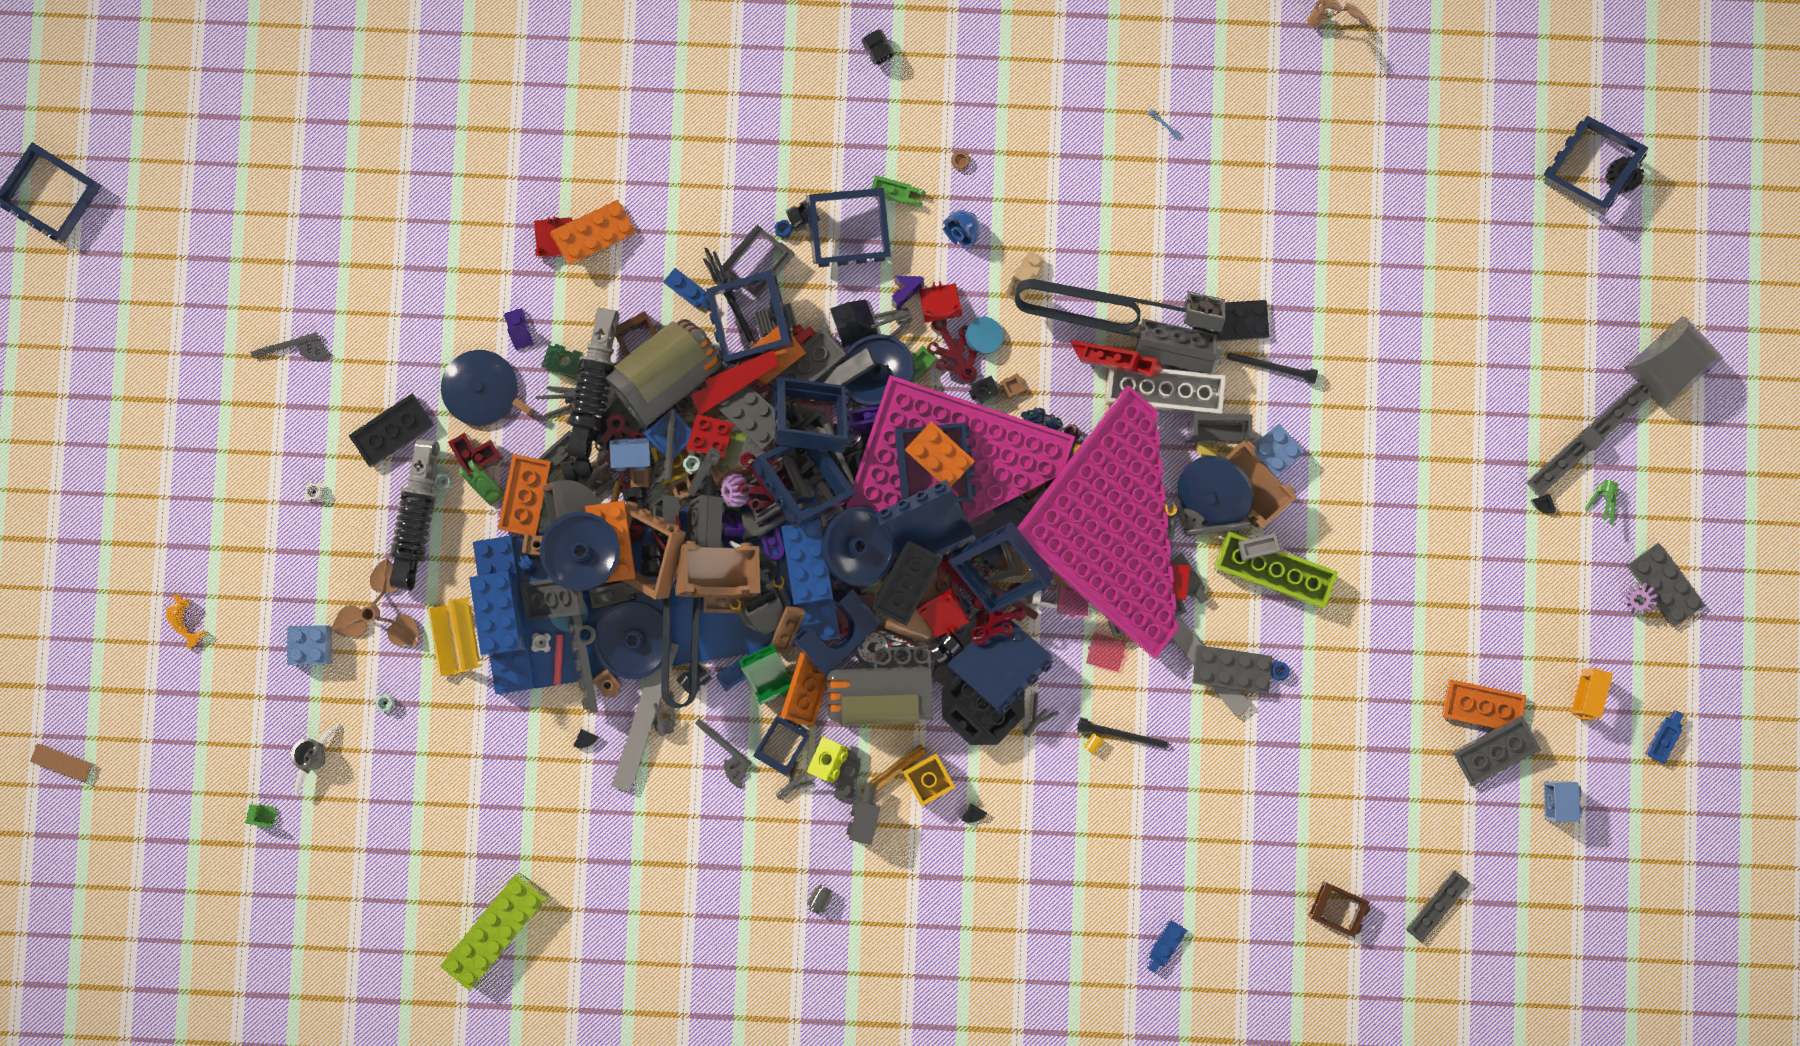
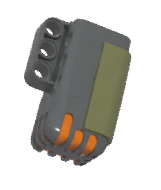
(664, 372)
(884, 694)

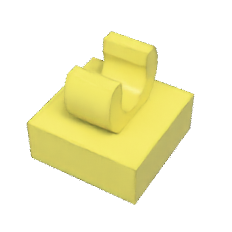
(1206, 449)

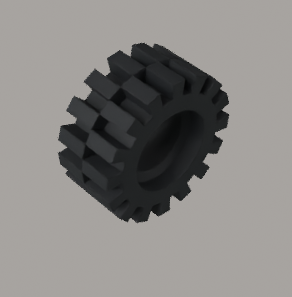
(1613, 174)

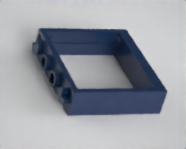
(18, 175)
(1581, 196)
(811, 200)
(786, 338)
(813, 391)
(964, 433)
(783, 498)
(978, 585)

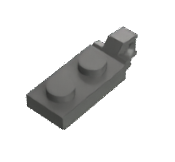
(705, 469)
(1195, 584)
(612, 595)
(848, 776)

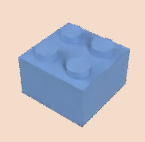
(1277, 450)
(629, 453)
(309, 645)
(1562, 801)

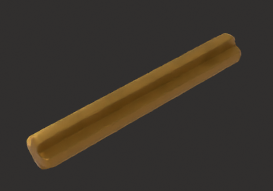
(897, 767)

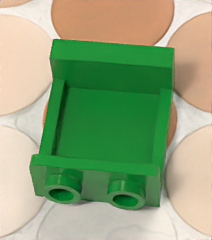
(766, 674)

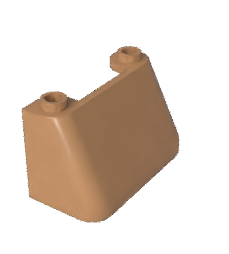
(1269, 494)
(718, 571)
(917, 627)

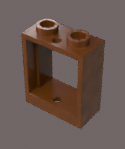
(630, 325)
(1320, 903)

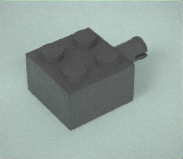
(865, 817)

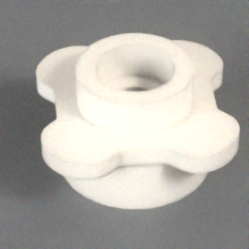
(310, 487)
(537, 646)

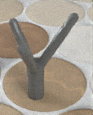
(1037, 720)
(793, 784)

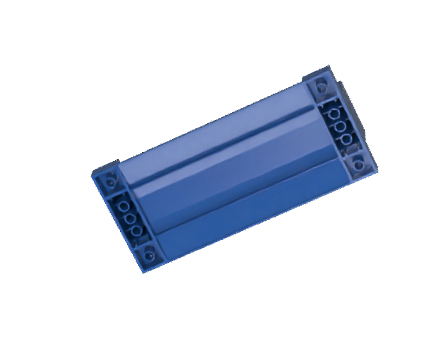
(508, 636)

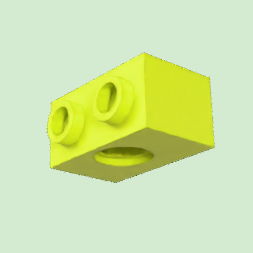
(819, 766)

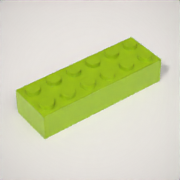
(1277, 572)
(494, 931)

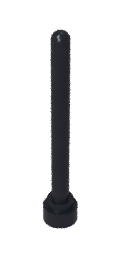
(1308, 375)
(1087, 726)

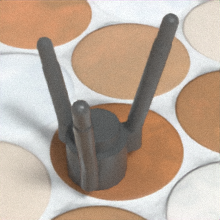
(901, 317)
(568, 396)
(664, 725)

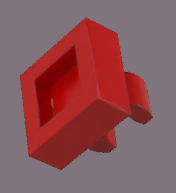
(803, 335)

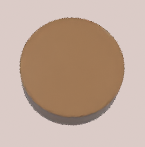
(960, 160)

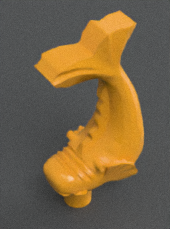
(175, 618)

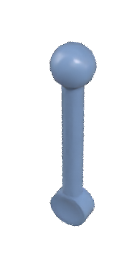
(1175, 133)

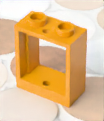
(1591, 694)

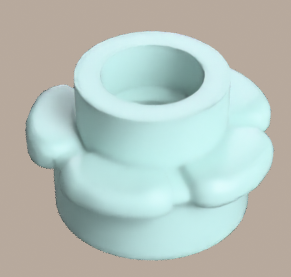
(692, 459)
(438, 481)
(380, 703)

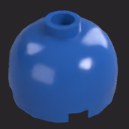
(962, 228)

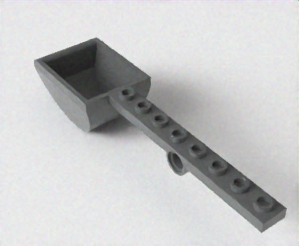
(1661, 372)
(561, 499)

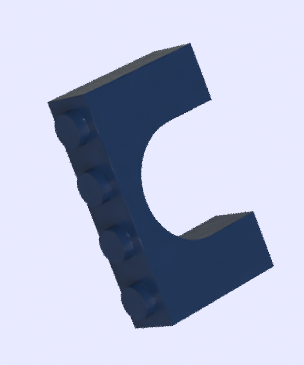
(860, 624)

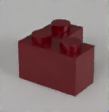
(483, 455)

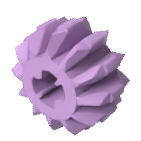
(730, 490)
(1636, 603)

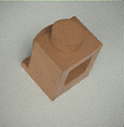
(681, 486)
(529, 545)
(606, 676)

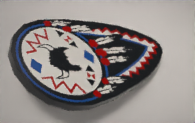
(883, 639)

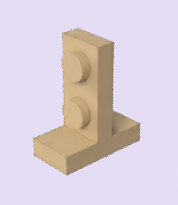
(1028, 270)

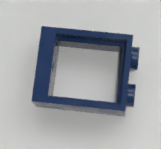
(773, 762)

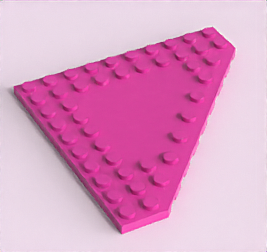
(1007, 450)
(1108, 524)

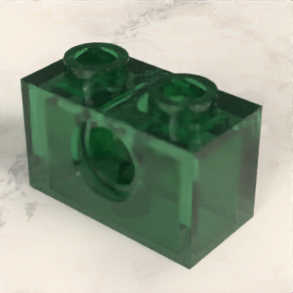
(553, 358)

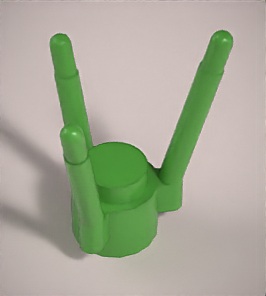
(1608, 491)

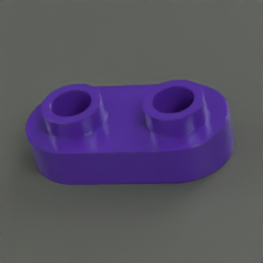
(772, 543)

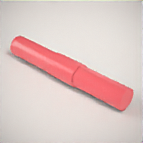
(558, 659)

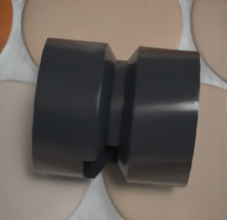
(877, 46)
(798, 216)
(579, 469)
(639, 493)
(652, 559)
(951, 643)
(702, 679)

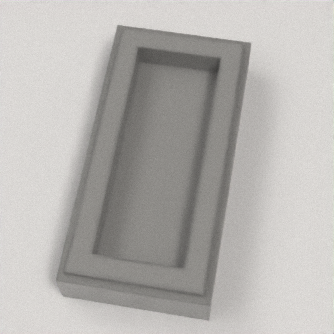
(1259, 546)

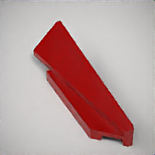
(1116, 358)
(732, 380)

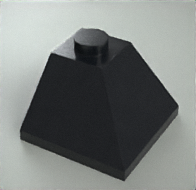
(853, 321)

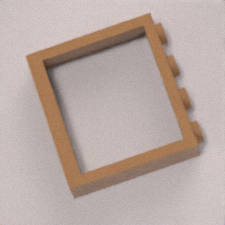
(671, 555)

